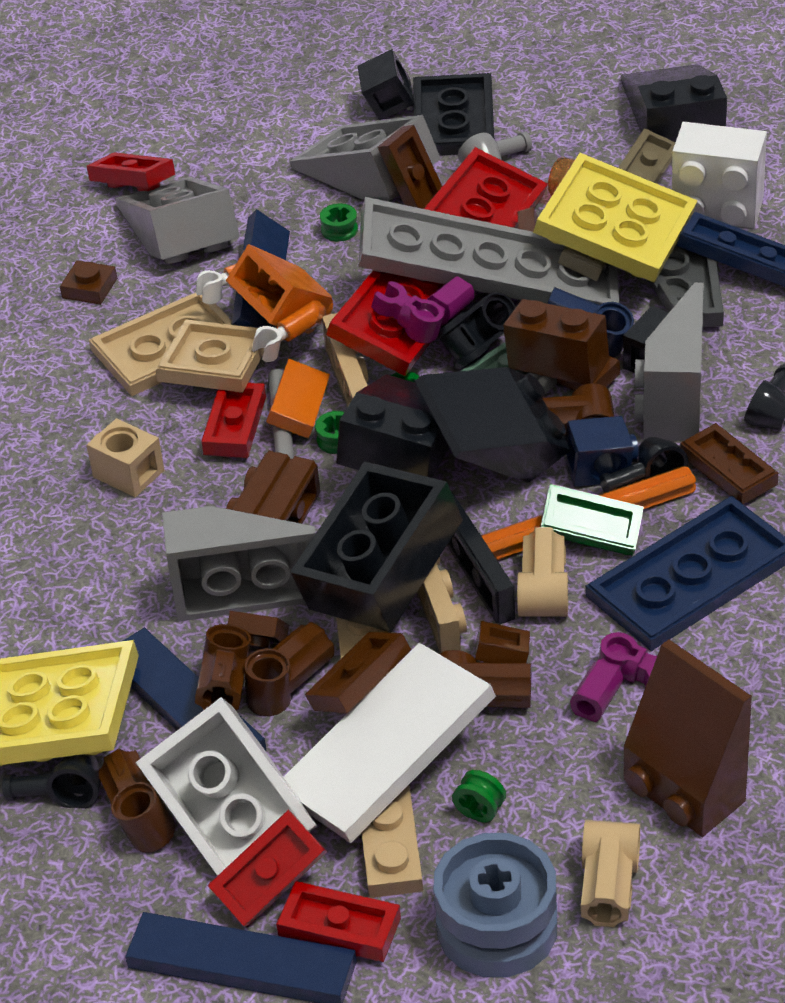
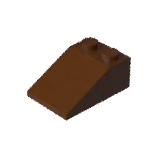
(689, 741)

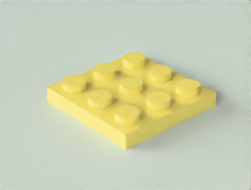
(615, 217)
(64, 701)

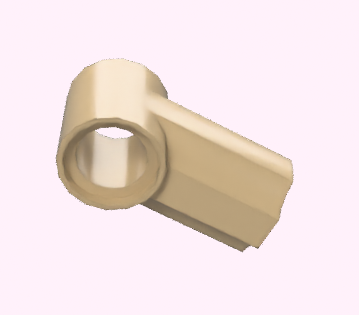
(543, 579)
(609, 862)

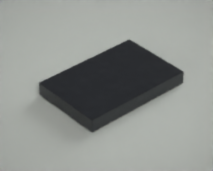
(454, 108)

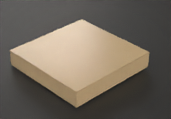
(210, 356)

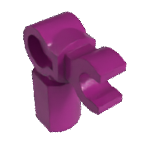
(420, 316)
(618, 660)

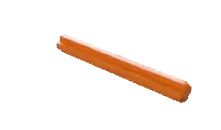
(644, 493)

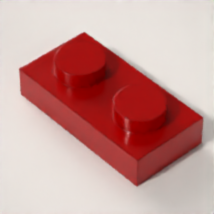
(131, 170)
(234, 421)
(267, 868)
(339, 920)

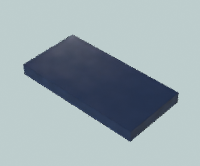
(689, 573)

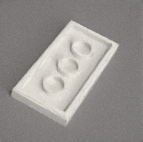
(387, 740)

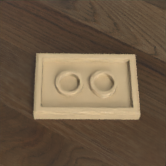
(139, 345)

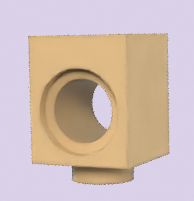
(125, 457)

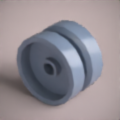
(495, 904)

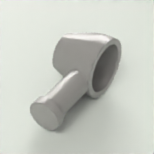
(499, 148)

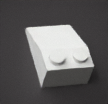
(220, 784)

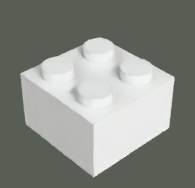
(721, 171)

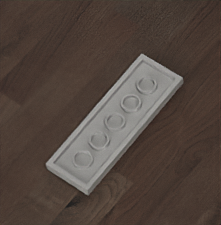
(482, 253)

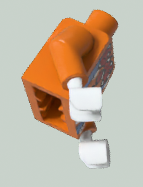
(276, 291)

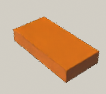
(298, 398)

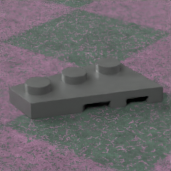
(679, 275)

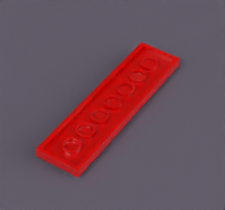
(478, 190)

